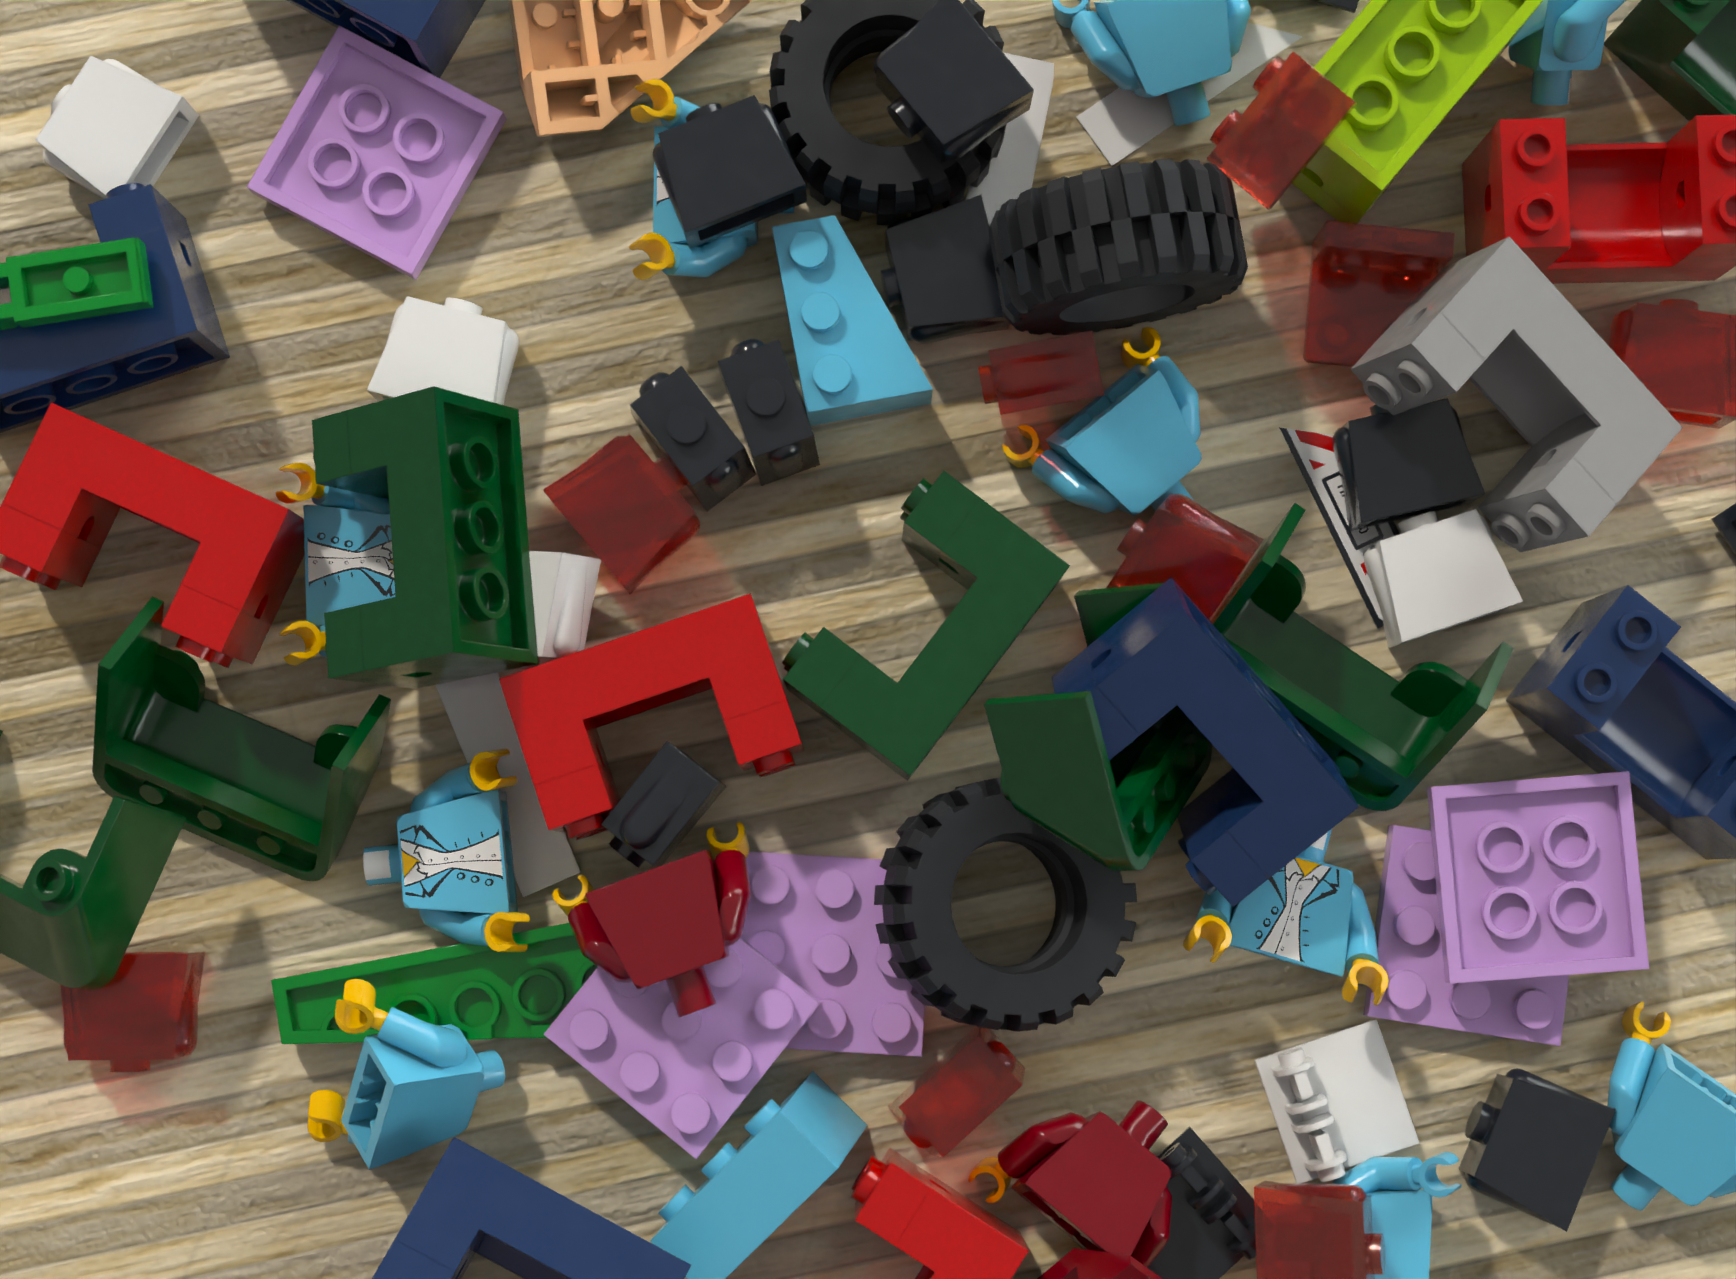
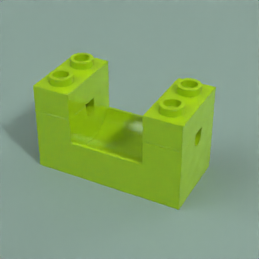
(1406, 72)

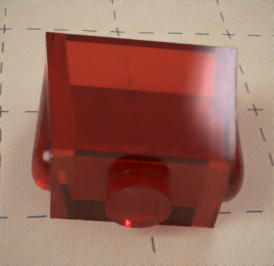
(1681, 358)
(1042, 373)
(627, 509)
(1191, 547)
(139, 1014)
(958, 1092)
(1316, 1232)

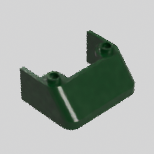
(1369, 723)
(223, 769)
(1061, 769)
(83, 910)

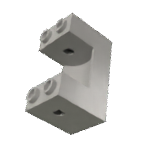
(1545, 372)

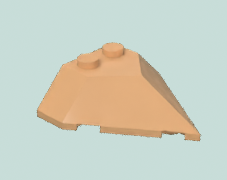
(588, 55)

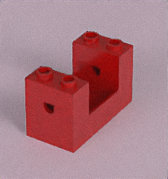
(1606, 206)
(81, 478)
(568, 698)
(934, 1222)

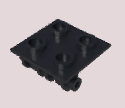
(1209, 1214)

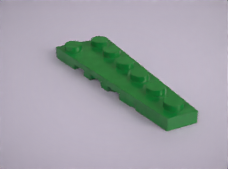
(455, 984)

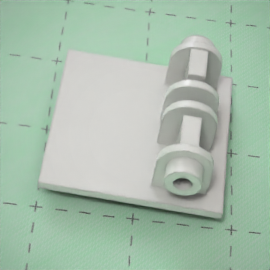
(1336, 1102)

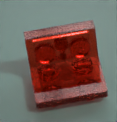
(1279, 128)
(1363, 283)

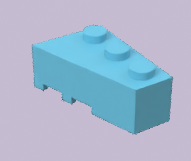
(841, 331)
(761, 1181)

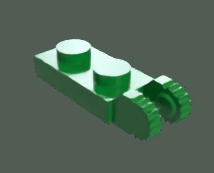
(75, 283)

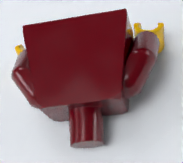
(667, 920)
(1093, 1179)

